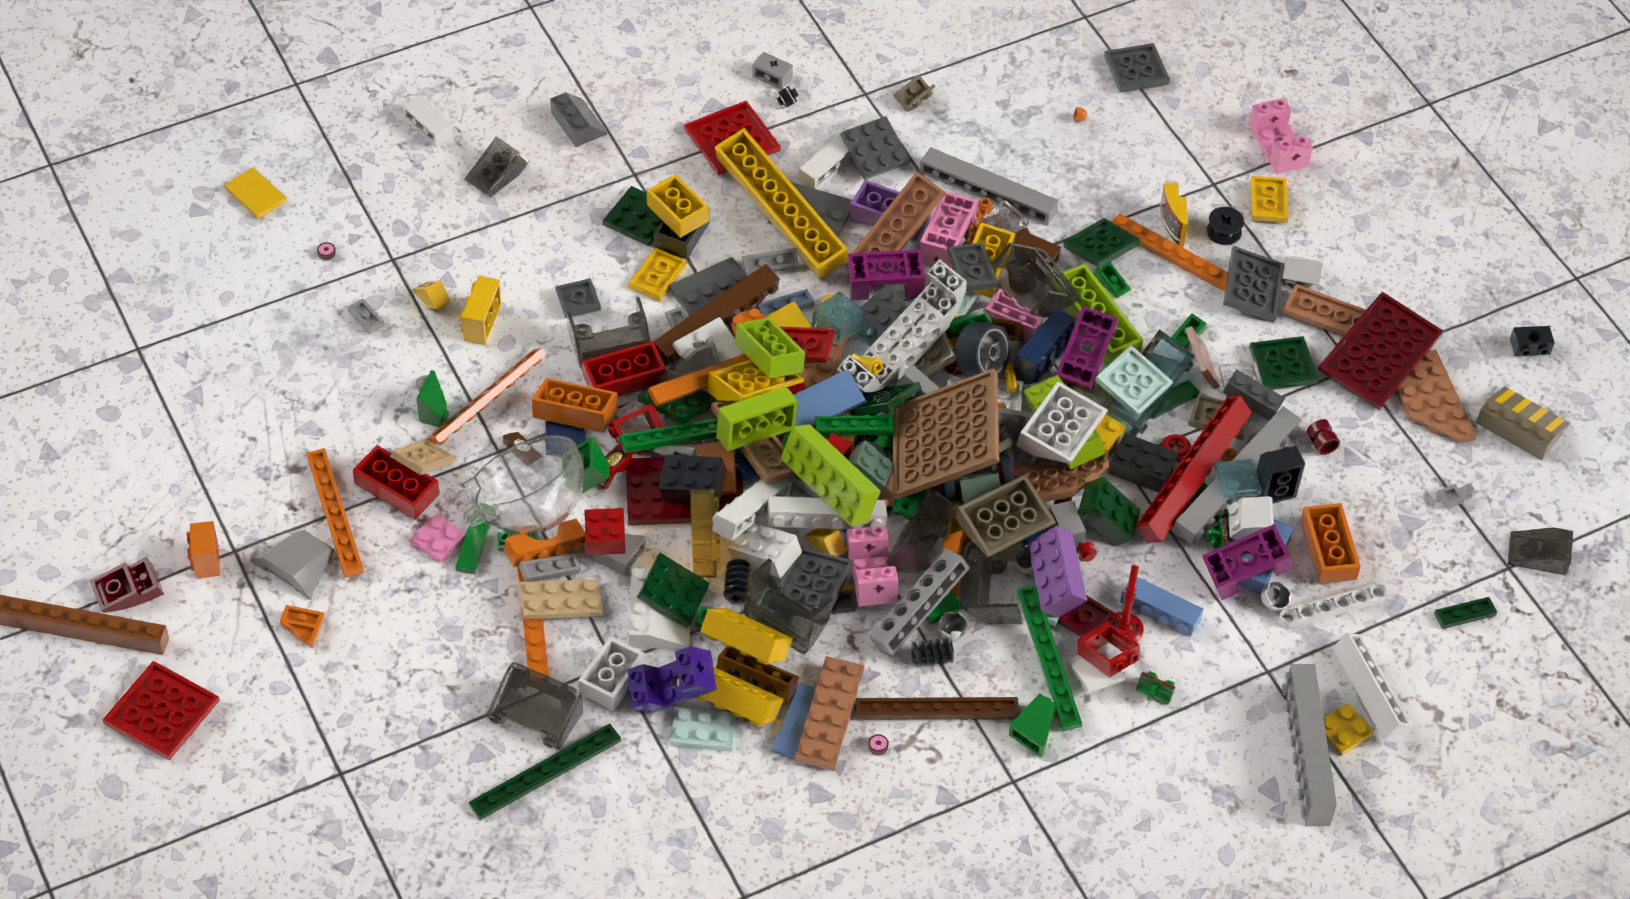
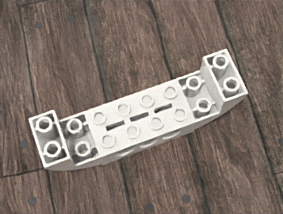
(912, 331)

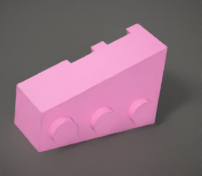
(1007, 309)

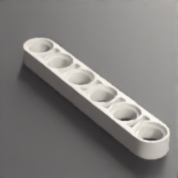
(1331, 603)

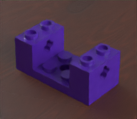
(657, 687)

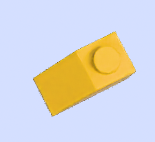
(432, 294)
(827, 541)

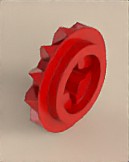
(1182, 442)

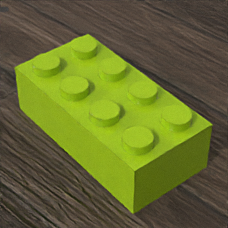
(769, 348)
(756, 418)

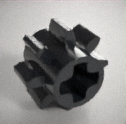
(787, 96)

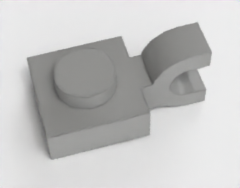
(1454, 496)

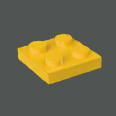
(1346, 729)

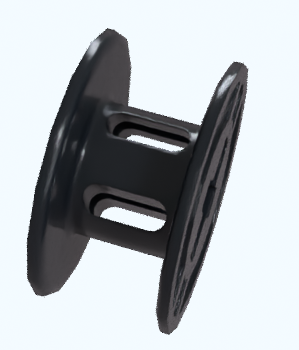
(1225, 225)

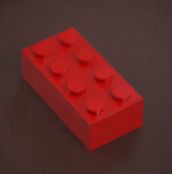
(625, 369)
(395, 482)

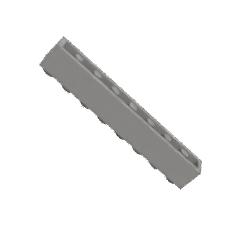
(988, 184)

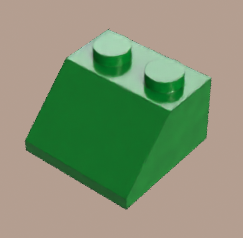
(595, 464)

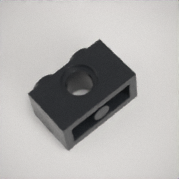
(1532, 340)

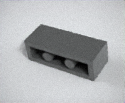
(1255, 395)

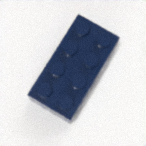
(1044, 347)

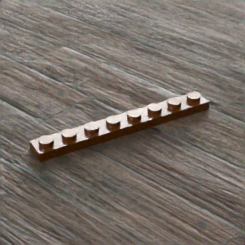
(938, 708)

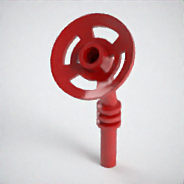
(1125, 621)

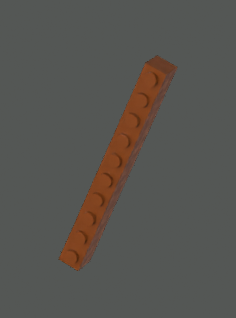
(83, 625)

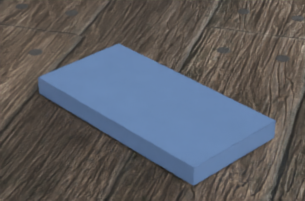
(828, 398)
(794, 721)

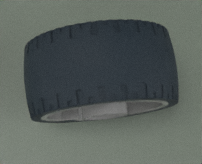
(982, 348)

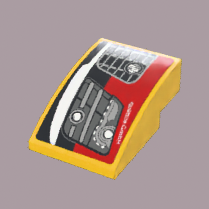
(1174, 213)

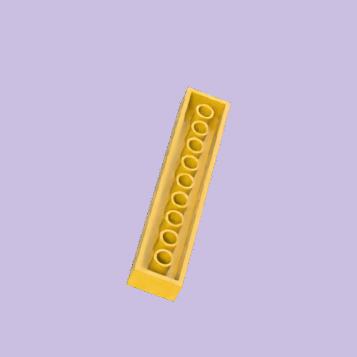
(782, 203)

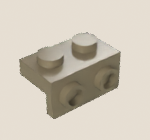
(913, 92)

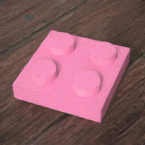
(438, 538)

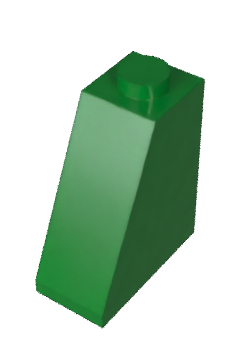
(1034, 724)

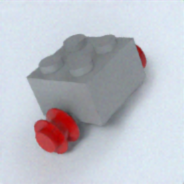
(1068, 518)

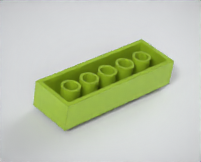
(1096, 297)
(1036, 395)
(830, 475)

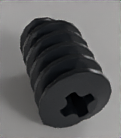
(736, 581)
(932, 651)

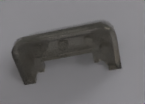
(537, 704)

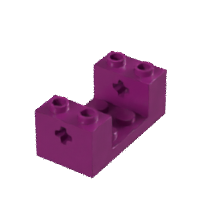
(867, 270)
(1082, 367)
(1228, 569)

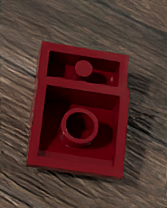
(127, 586)

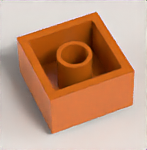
(203, 549)

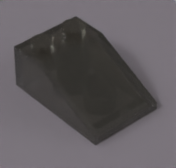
(496, 167)
(694, 359)
(1541, 549)

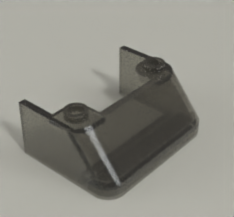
(1040, 276)
(591, 345)
(916, 542)
(976, 583)
(775, 610)

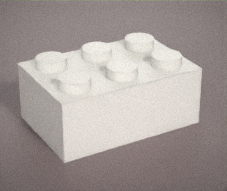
(764, 542)
(607, 675)

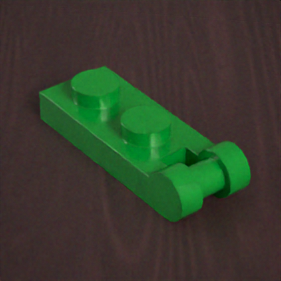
(911, 502)

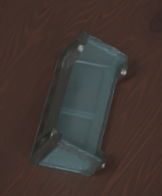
(1172, 361)

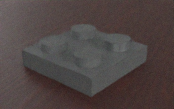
(578, 297)

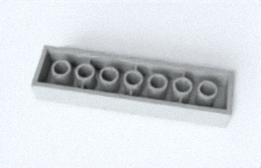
(1309, 745)

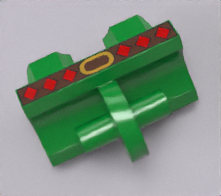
(1218, 535)
(1155, 688)

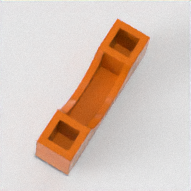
(522, 548)

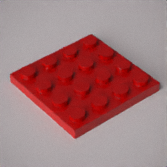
(721, 125)
(161, 710)

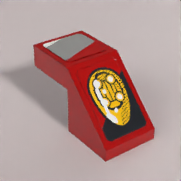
(618, 462)

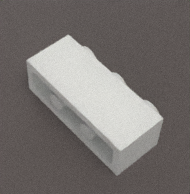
(428, 120)

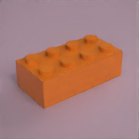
(574, 405)
(1330, 543)

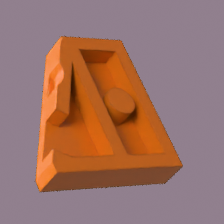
(302, 623)

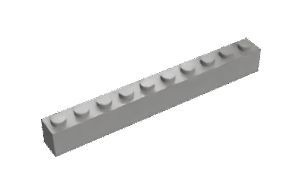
(1210, 503)

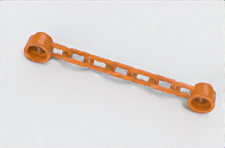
(983, 209)

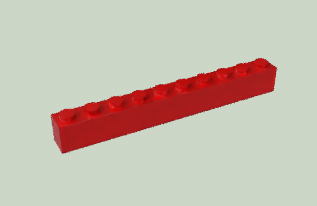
(1193, 469)

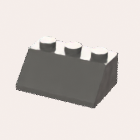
(576, 119)

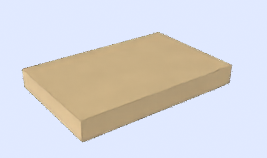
(423, 456)

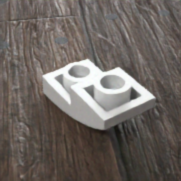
(686, 449)

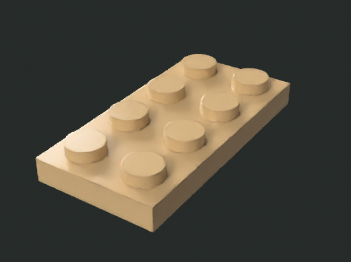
(560, 599)

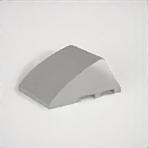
(297, 560)

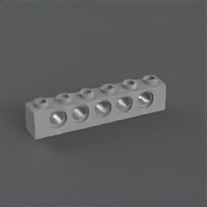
(919, 602)

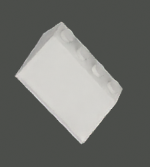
(1061, 425)
(650, 627)

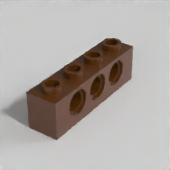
(761, 675)

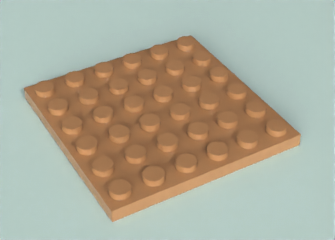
(945, 434)

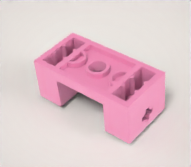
(1271, 129)
(947, 227)
(871, 580)

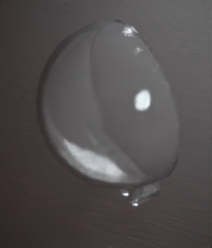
(525, 487)

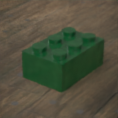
(1109, 511)

